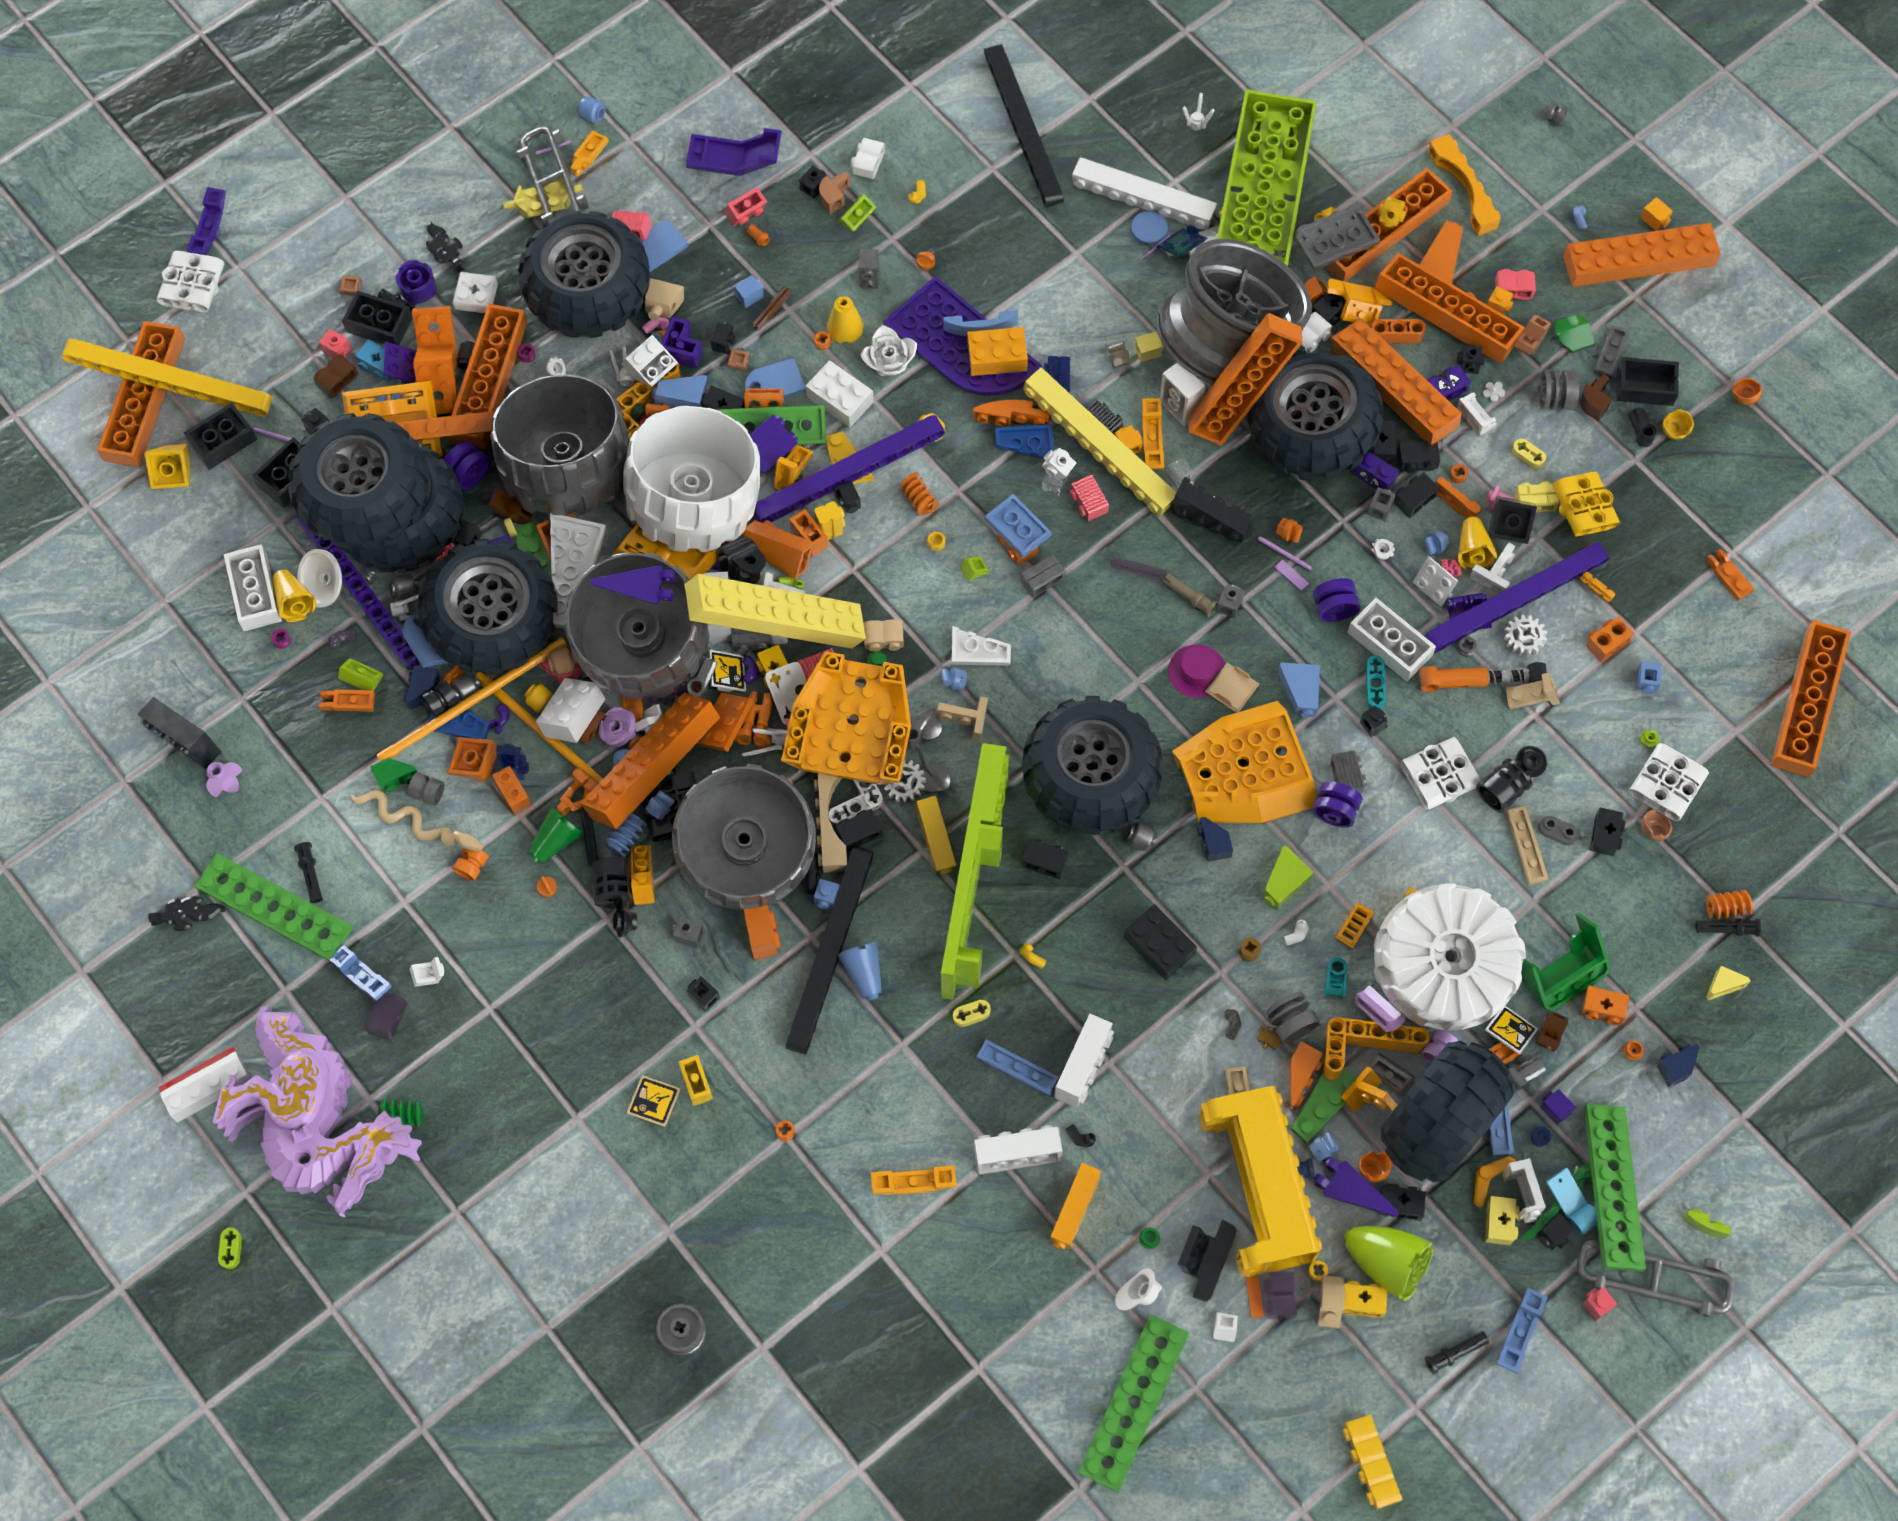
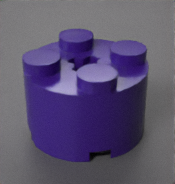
(416, 282)

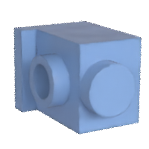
(1652, 673)

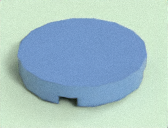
(1149, 228)

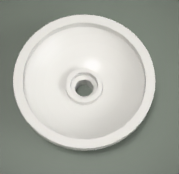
(321, 576)

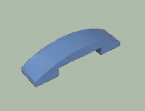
(956, 325)
(359, 973)
(1521, 1330)

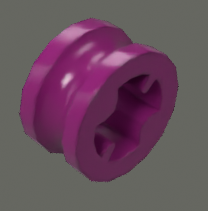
(521, 352)
(281, 632)

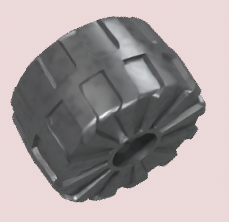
(560, 445)
(605, 639)
(739, 804)

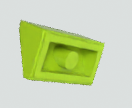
(857, 213)
(359, 675)

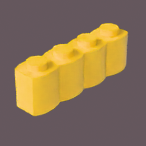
(1372, 1461)

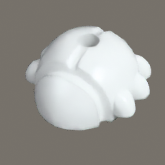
(556, 367)
(1385, 546)

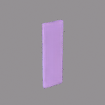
(1290, 574)

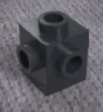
(1471, 358)

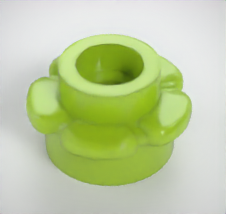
(1646, 742)

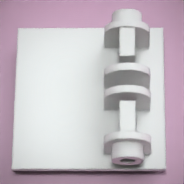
(1435, 581)

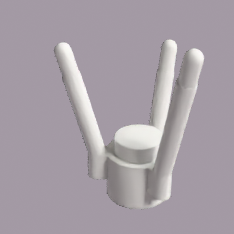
(1196, 120)
(622, 376)
(401, 607)
(778, 738)

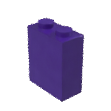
(773, 441)

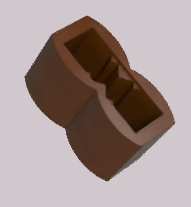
(335, 376)

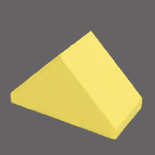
(1725, 982)

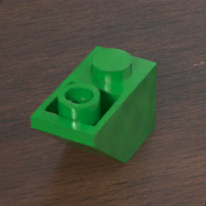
(392, 774)

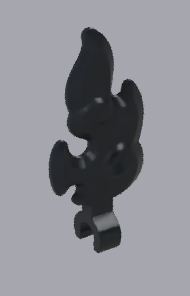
(442, 252)
(190, 907)

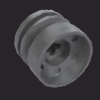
(1555, 389)
(1291, 1014)

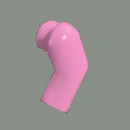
(660, 323)

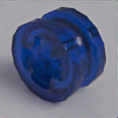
(1547, 1135)

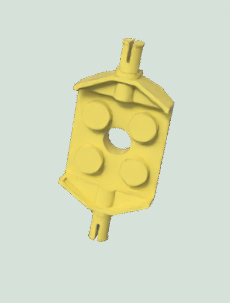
(528, 202)

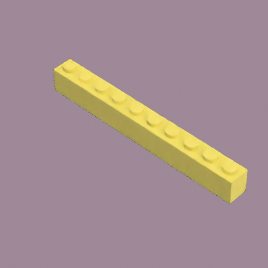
(1099, 441)

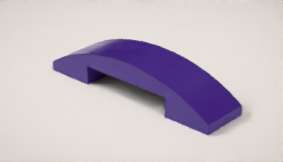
(209, 222)

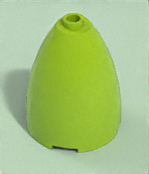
(1390, 1257)

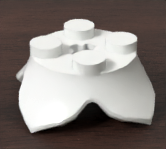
(886, 342)

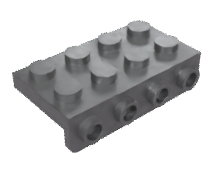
(1336, 236)

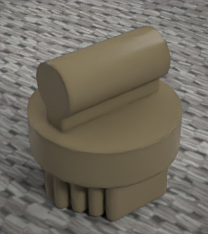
(1118, 355)

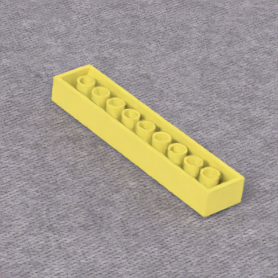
(774, 611)

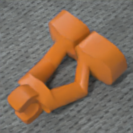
(582, 780)

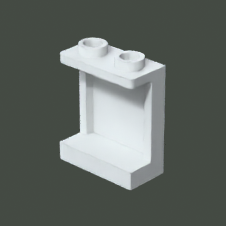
(1529, 1188)

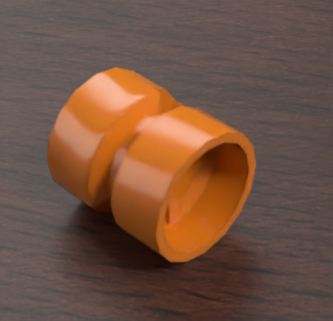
(469, 864)

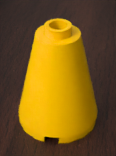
(845, 321)
(1475, 545)
(292, 597)

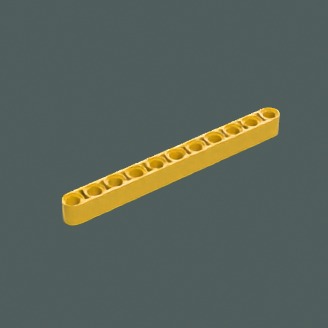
(166, 377)

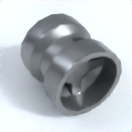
(1555, 113)

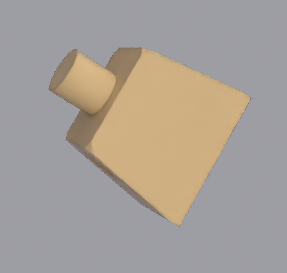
(663, 299)

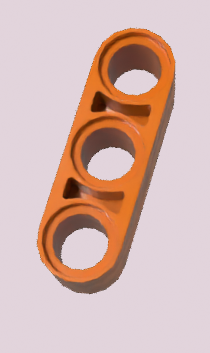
(1405, 327)

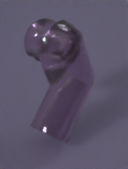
(339, 636)

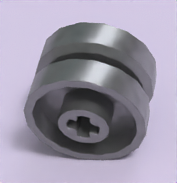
(672, 1321)

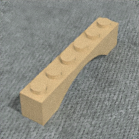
(833, 849)

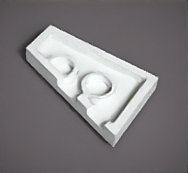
(976, 650)

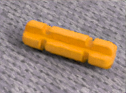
(1597, 586)

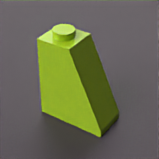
(1287, 878)

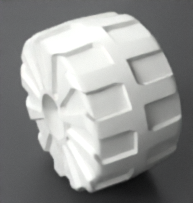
(691, 478)
(1414, 965)

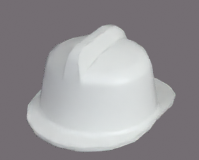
(1139, 1290)

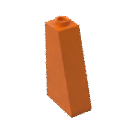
(1443, 252)
(781, 548)

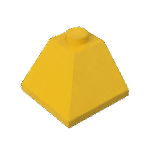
(169, 466)

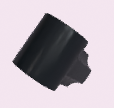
(1642, 427)

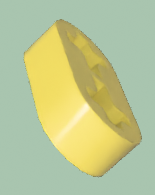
(1528, 453)
(973, 1017)

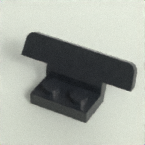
(1206, 1256)

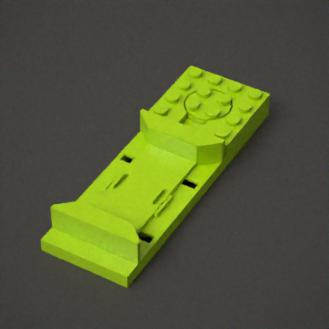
(1267, 166)
(981, 847)

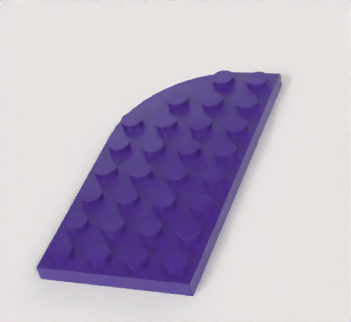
(948, 353)

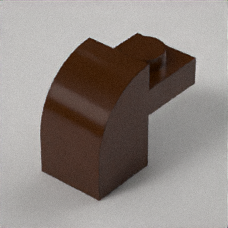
(1593, 400)
(509, 507)
(1552, 1031)

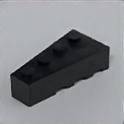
(1211, 512)
(179, 732)

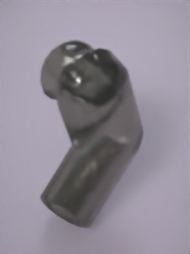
(1235, 1023)

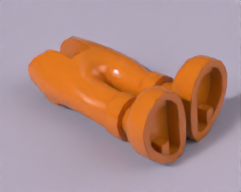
(764, 712)

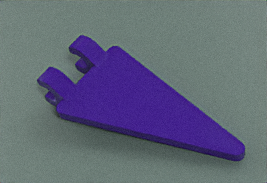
(639, 584)
(1352, 1188)

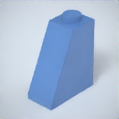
(681, 391)
(1301, 686)

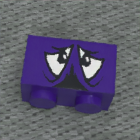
(1451, 382)
(1376, 472)

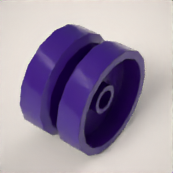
(468, 464)
(1336, 600)
(1337, 804)

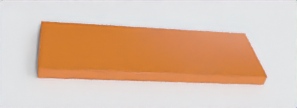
(1255, 1297)

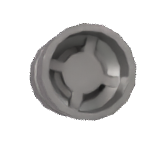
(423, 787)

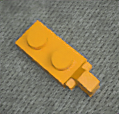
(588, 152)

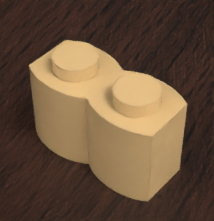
(884, 635)

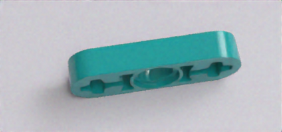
(1380, 675)

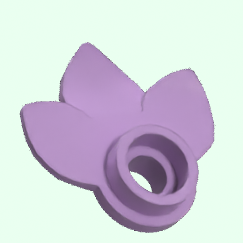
(224, 780)

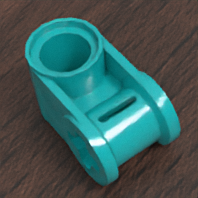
(1336, 982)

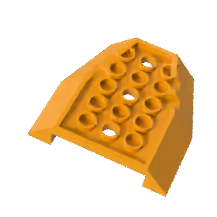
(820, 728)
(1252, 794)

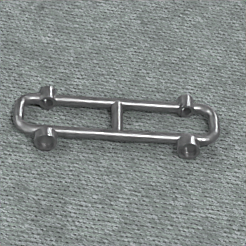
(555, 138)
(1710, 1269)

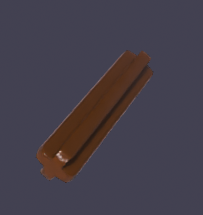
(771, 308)

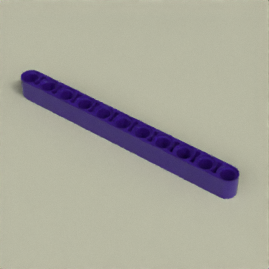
(849, 469)
(1517, 596)
(372, 608)

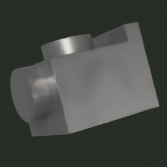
(1381, 504)

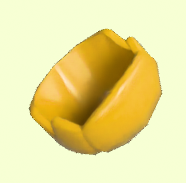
(1677, 424)

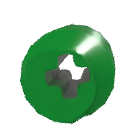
(408, 1114)

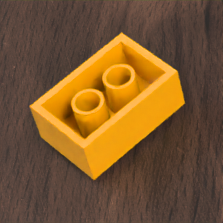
(997, 351)

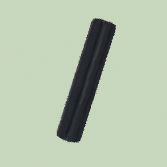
(589, 837)

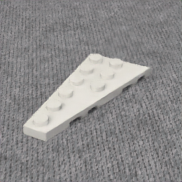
(573, 551)

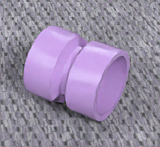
(1438, 1041)

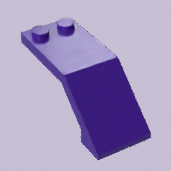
(733, 156)

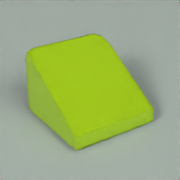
(973, 568)

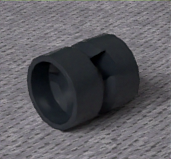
(440, 698)

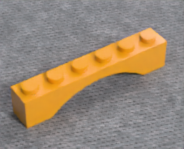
(1447, 156)

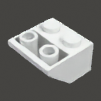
(649, 362)

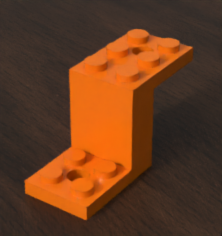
(436, 354)

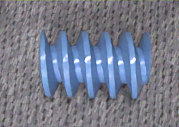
(624, 834)

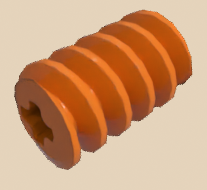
(918, 495)
(1728, 903)

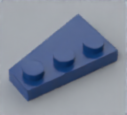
(1027, 440)
(464, 725)

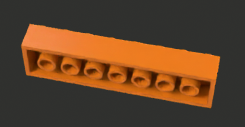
(1423, 198)
(1641, 254)
(1448, 307)
(490, 366)
(1245, 379)
(1398, 382)
(138, 403)
(1810, 698)
(650, 760)

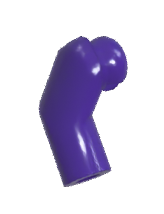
(752, 670)

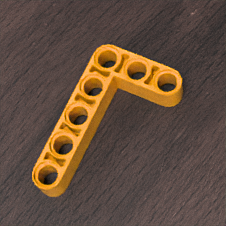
(633, 397)
(1366, 1039)

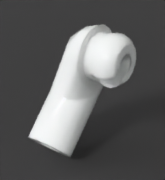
(1298, 935)

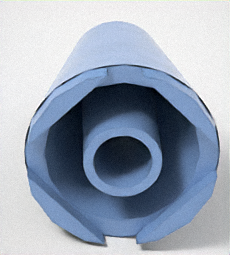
(863, 969)

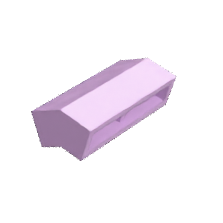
(1379, 1009)

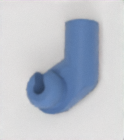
(1578, 213)

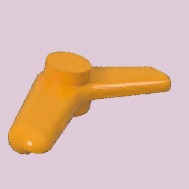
(1483, 1177)

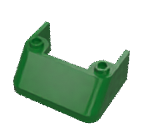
(1571, 973)

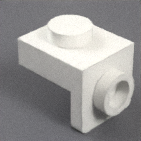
(652, 715)
(427, 973)

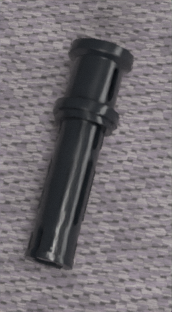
(307, 864)
(1737, 927)
(1448, 1359)

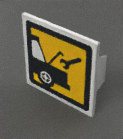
(728, 672)
(1511, 1029)

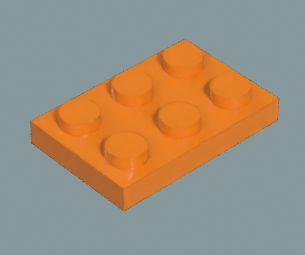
(732, 714)

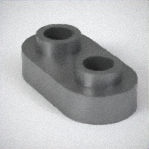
(1558, 831)

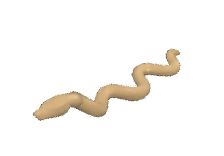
(464, 839)

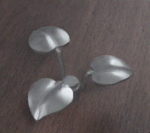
(929, 728)

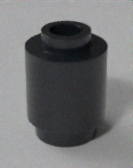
(464, 354)

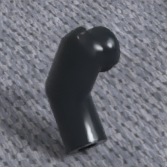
(1083, 1140)

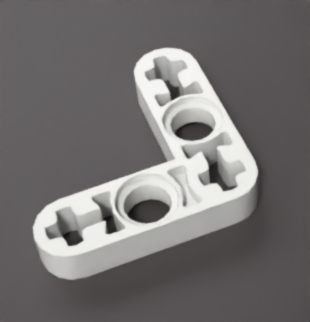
(863, 800)

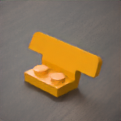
(1360, 301)

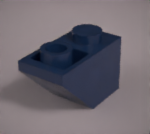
(420, 682)
(1215, 840)
(1679, 1066)

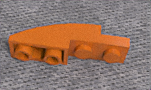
(1005, 411)

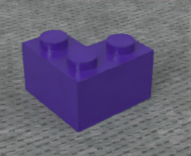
(679, 345)

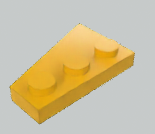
(840, 448)

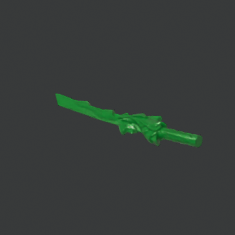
(1579, 1175)

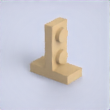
(1533, 693)
(965, 716)

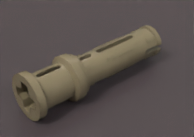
(1197, 600)

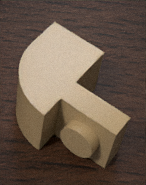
(1331, 1301)

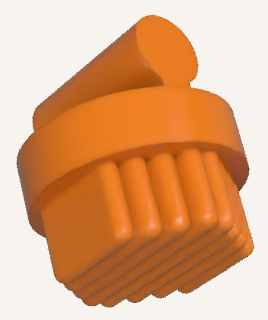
(1289, 530)

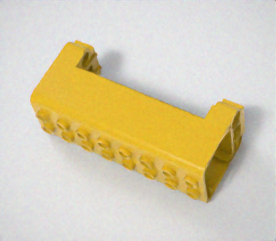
(1268, 1179)

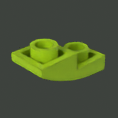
(1700, 1221)

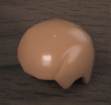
(1656, 826)

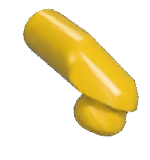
(920, 194)
(1032, 958)

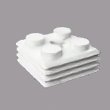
(483, 287)

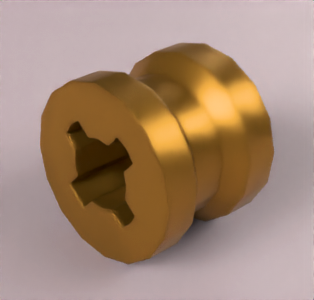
(1249, 954)

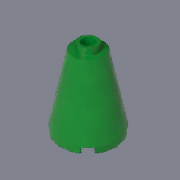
(553, 836)

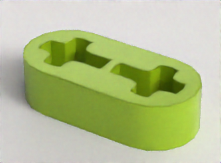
(235, 1248)

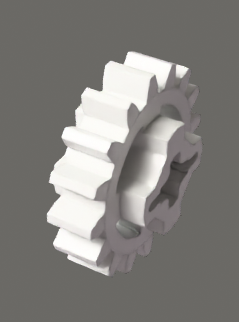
(1525, 644)
(911, 778)

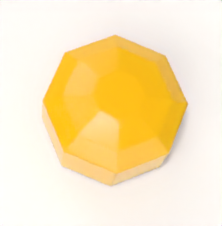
(936, 541)

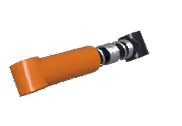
(1434, 679)

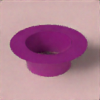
(1194, 669)

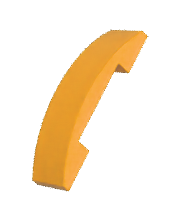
(1152, 433)
(913, 1181)

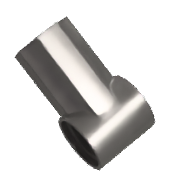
(704, 675)
(1526, 1072)

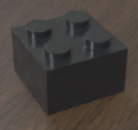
(1512, 519)

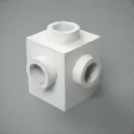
(1058, 463)

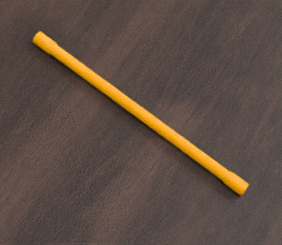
(484, 680)
(395, 749)

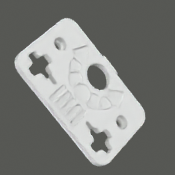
(785, 694)

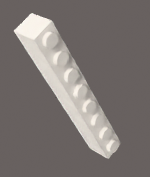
(1143, 193)

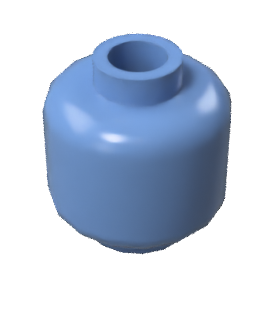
(591, 109)

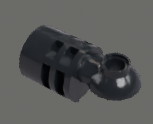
(1510, 780)
(614, 890)

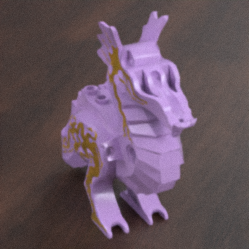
(303, 1109)

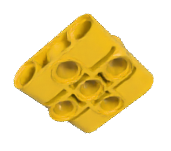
(1586, 503)

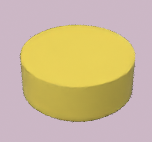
(510, 527)

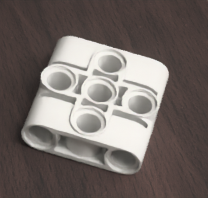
(191, 280)
(1446, 754)
(1674, 799)

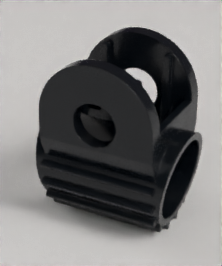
(741, 556)

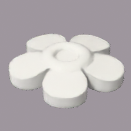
(1494, 391)

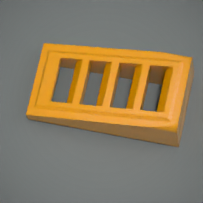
(1365, 912)

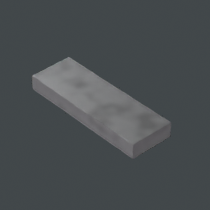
(1611, 351)

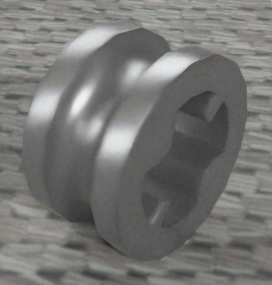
(369, 576)
(1469, 641)

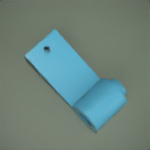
(1572, 1202)

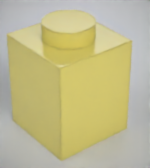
(1148, 346)

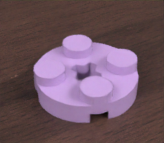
(626, 729)

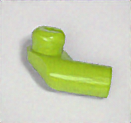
(797, 583)

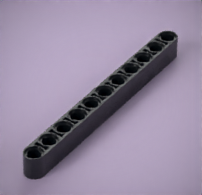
(1023, 126)
(829, 948)

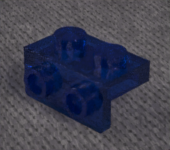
(513, 757)

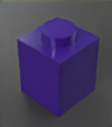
(1557, 1106)

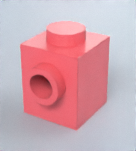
(335, 344)
(1598, 1303)

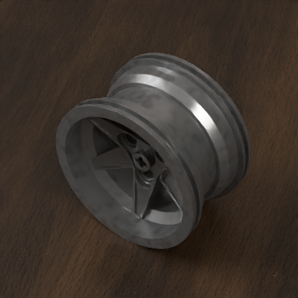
(1224, 302)

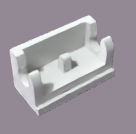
(1475, 414)

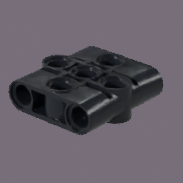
(681, 783)

